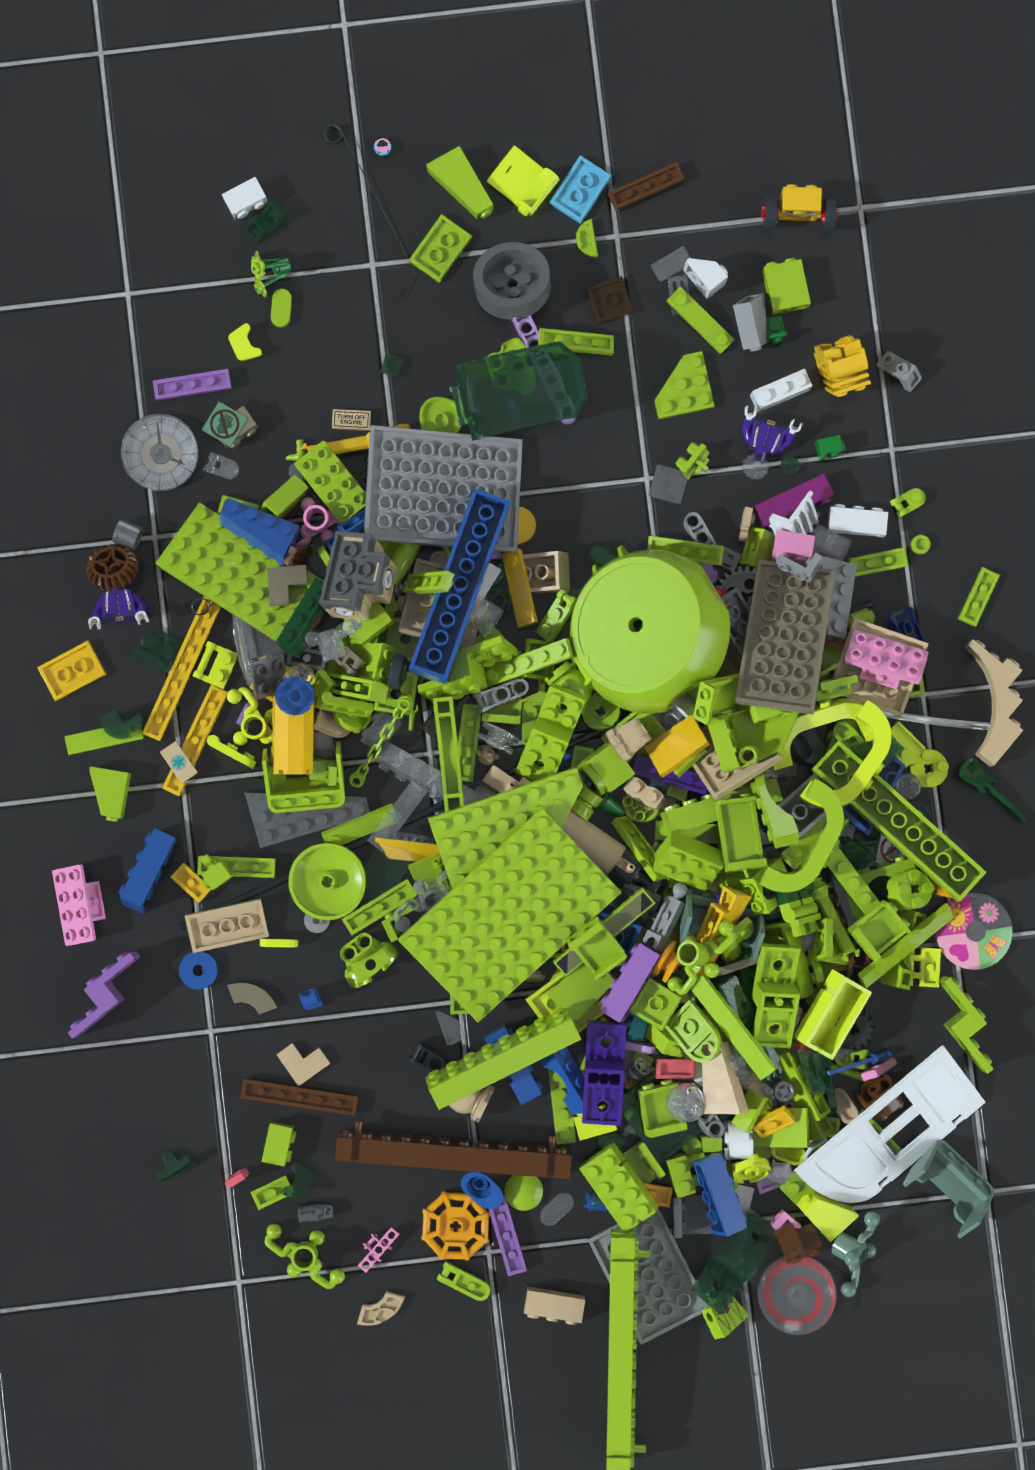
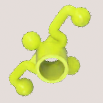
(251, 713)

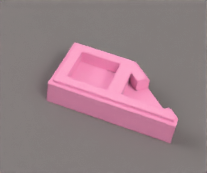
(879, 1069)

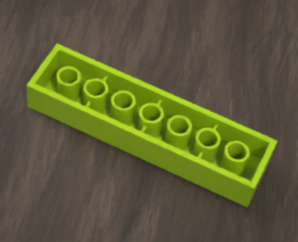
(502, 1058)

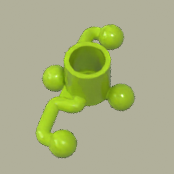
(704, 952)
(297, 1266)

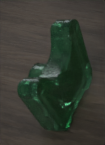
(301, 1184)

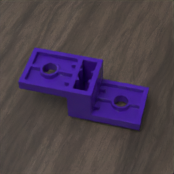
(604, 1073)

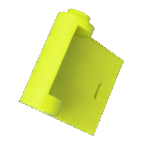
(524, 182)

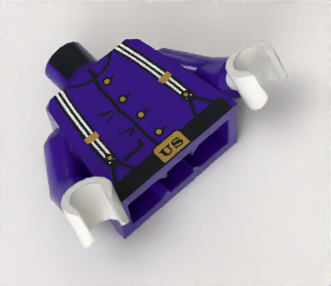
(766, 435)
(117, 608)

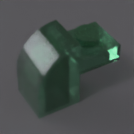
(116, 727)

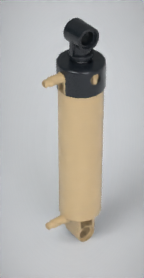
(606, 852)

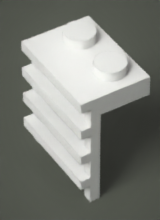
(794, 523)

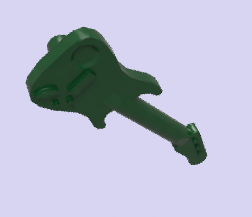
(974, 774)

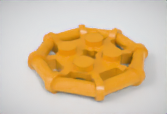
(447, 1233)

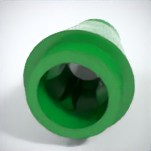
(611, 806)

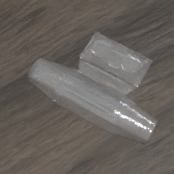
(252, 644)

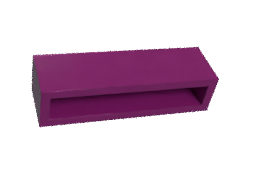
(788, 501)

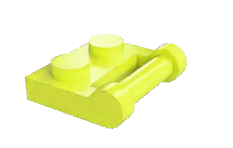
(221, 668)

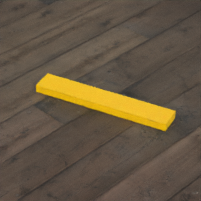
(198, 734)

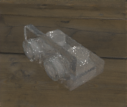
(372, 735)

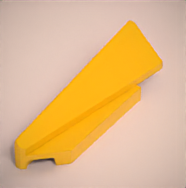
(407, 849)
(729, 908)

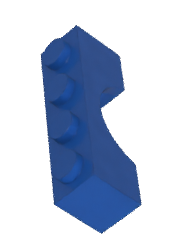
(567, 1069)

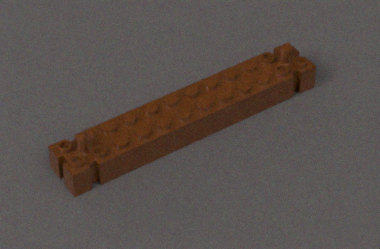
(453, 1155)

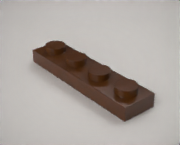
(646, 186)

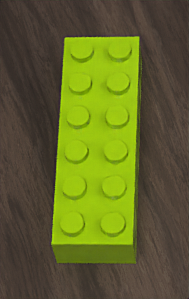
(698, 813)

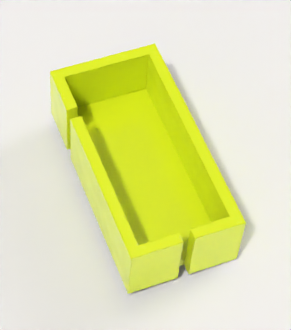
(839, 998)

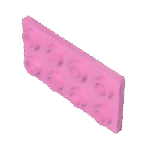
(885, 660)
(78, 904)

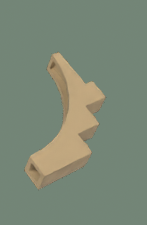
(1004, 702)

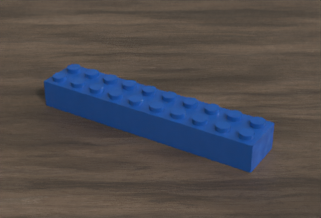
(453, 609)

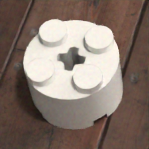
(736, 1142)

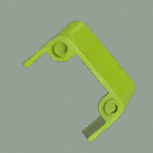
(301, 792)

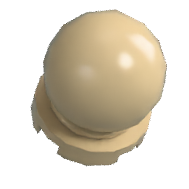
(474, 1103)

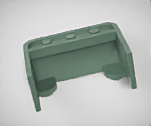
(696, 907)
(957, 1181)

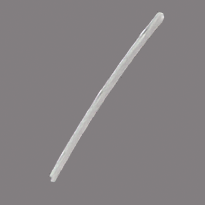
(938, 721)

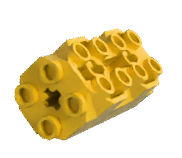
(292, 742)

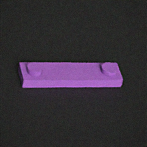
(192, 384)
(507, 1239)

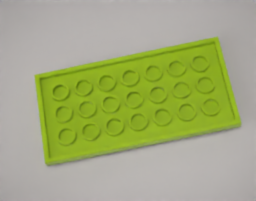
(228, 572)

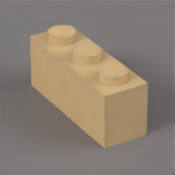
(554, 1305)

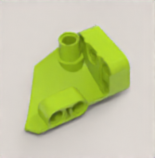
(753, 730)

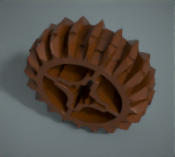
(112, 567)

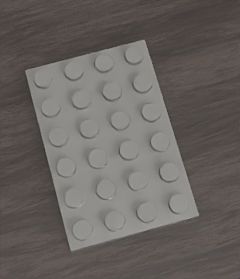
(663, 1279)

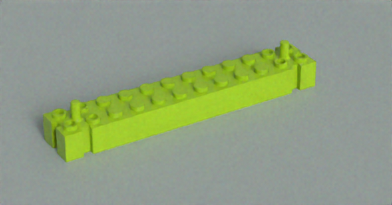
(622, 1342)

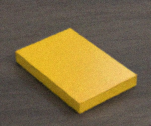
(72, 670)
(677, 745)

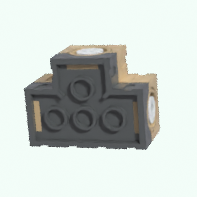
(356, 576)

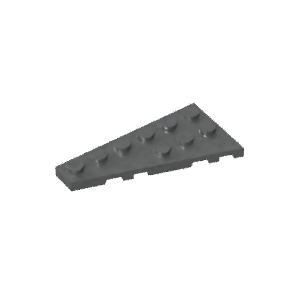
(279, 827)

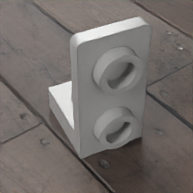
(901, 369)
(802, 573)

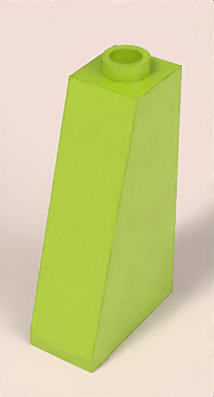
(460, 180)

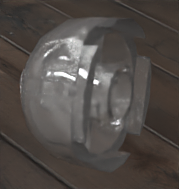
(686, 1102)

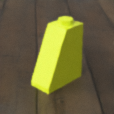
(827, 1214)

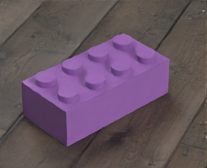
(631, 981)

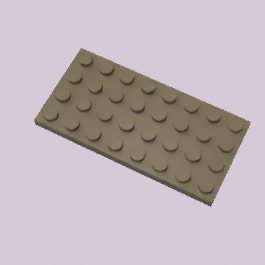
(784, 639)

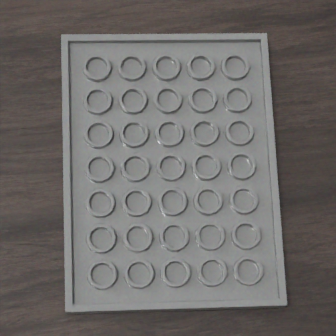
(426, 479)

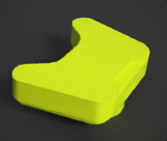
(241, 344)

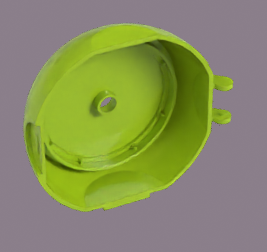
(680, 637)

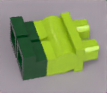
(799, 910)

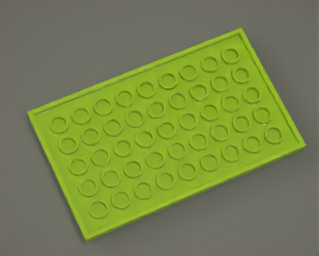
(509, 915)

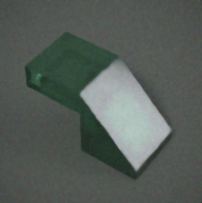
(265, 222)

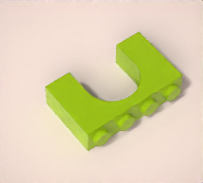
(883, 869)

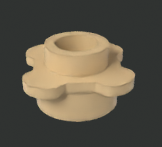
(487, 756)

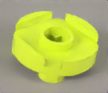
(939, 767)
(750, 1169)

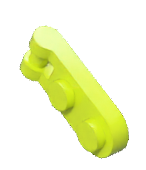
(231, 750)

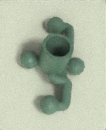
(855, 1251)

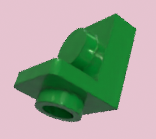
(775, 330)

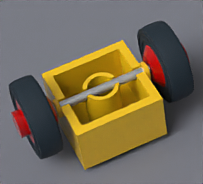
(799, 205)

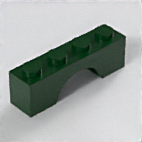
(294, 633)

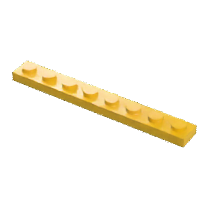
(181, 671)

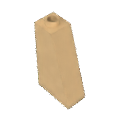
(722, 1085)

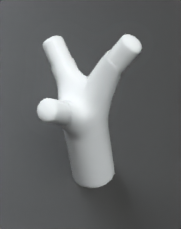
(812, 1145)

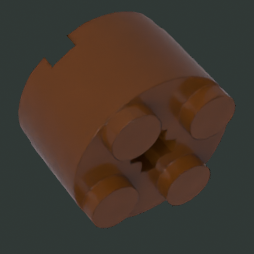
(873, 1090)

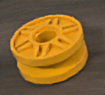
(667, 962)

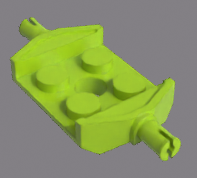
(530, 709)

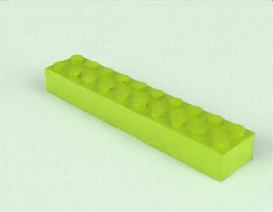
(903, 825)

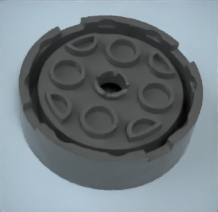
(509, 264)

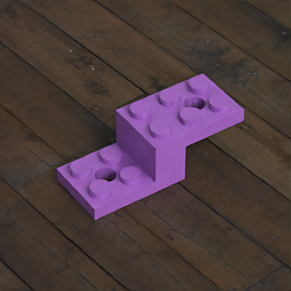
(103, 993)

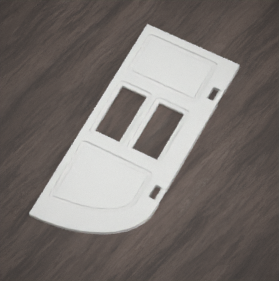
(858, 1157)

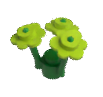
(278, 265)

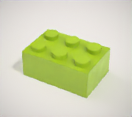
(688, 861)

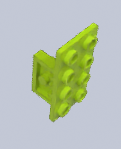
(332, 482)

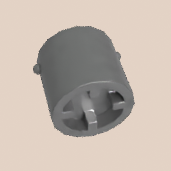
(127, 534)

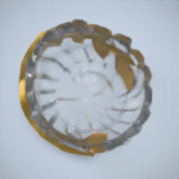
(300, 671)

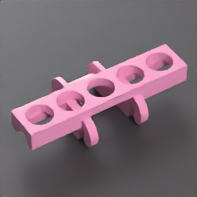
(372, 1251)

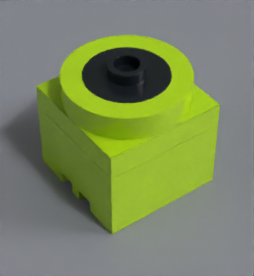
(604, 770)

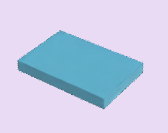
(580, 189)

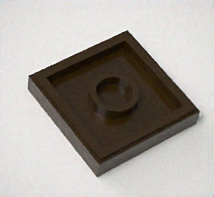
(609, 300)

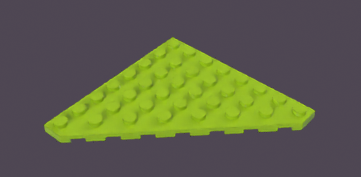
(478, 828)

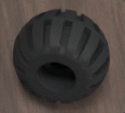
(864, 1033)

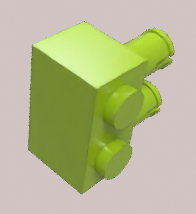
(679, 1174)

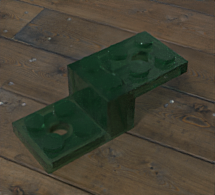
(735, 1262)

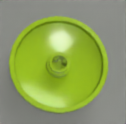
(327, 881)

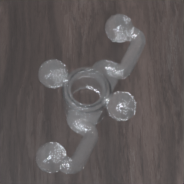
(331, 641)
(421, 903)

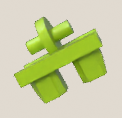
(696, 462)

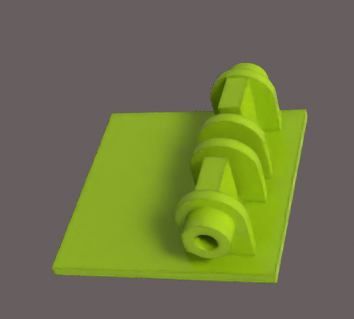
(428, 869)

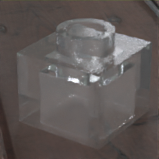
(779, 1172)

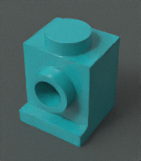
(636, 1027)

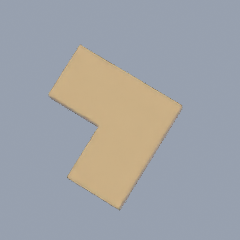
(302, 1068)

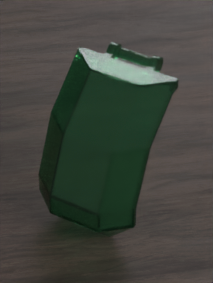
(519, 389)

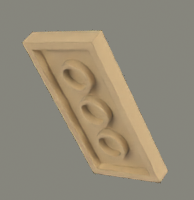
(226, 925)

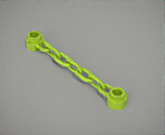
(360, 775)

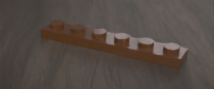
(299, 1097)

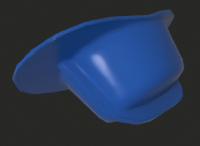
(482, 1189)

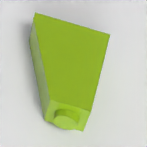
(285, 498)
(111, 791)

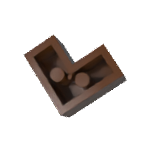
(798, 1242)

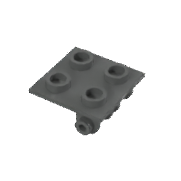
(267, 675)

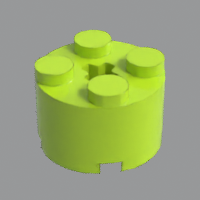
(909, 889)

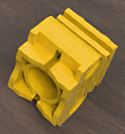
(842, 365)

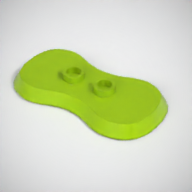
(439, 415)

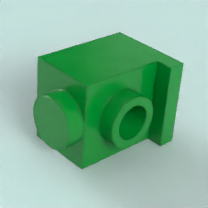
(829, 447)

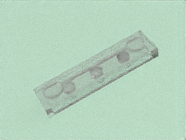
(399, 813)

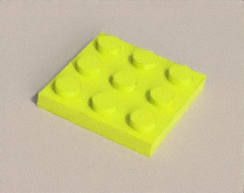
(544, 1006)

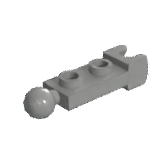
(666, 919)

